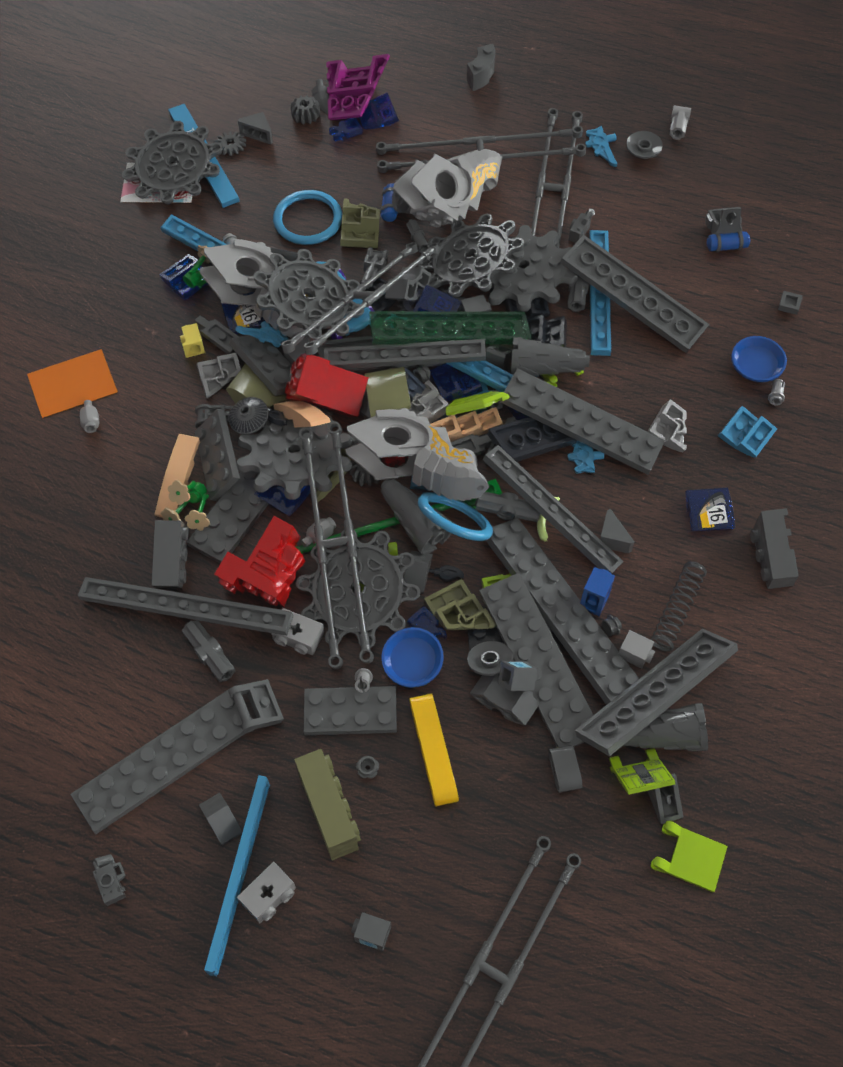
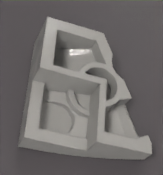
(218, 372)
(429, 403)
(670, 426)

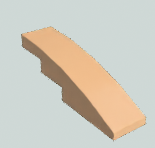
(302, 413)
(469, 423)
(178, 468)

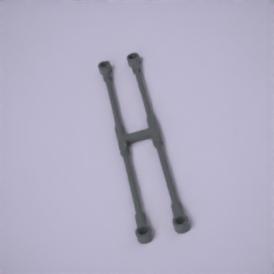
(552, 115)
(577, 132)
(359, 293)
(348, 539)
(479, 962)

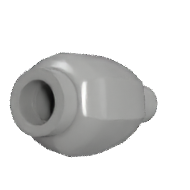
(89, 417)
(328, 528)

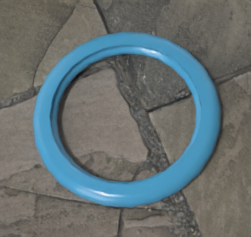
(313, 239)
(427, 510)

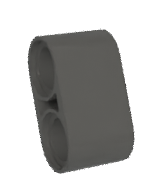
(565, 768)

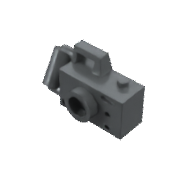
(580, 225)
(108, 880)

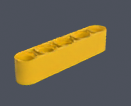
(433, 750)

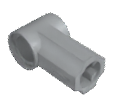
(679, 120)

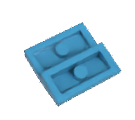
(747, 432)

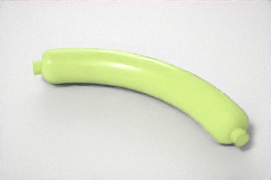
(541, 528)

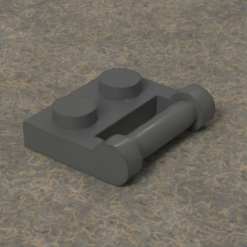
(262, 702)

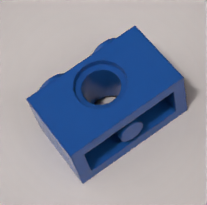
(597, 590)

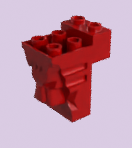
(326, 385)
(269, 567)

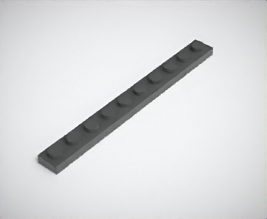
(186, 606)

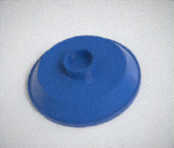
(759, 359)
(412, 657)

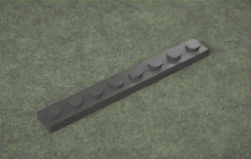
(406, 354)
(552, 510)

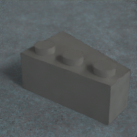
(773, 549)
(169, 554)

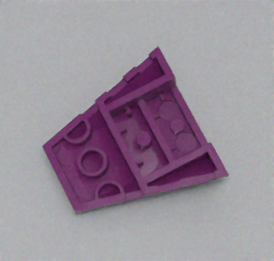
(352, 88)

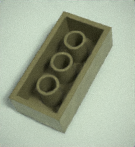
(326, 803)

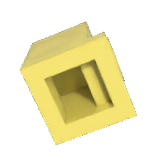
(191, 340)

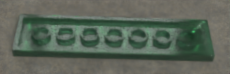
(431, 326)

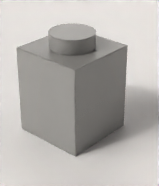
(637, 649)

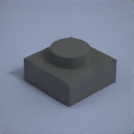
(790, 302)

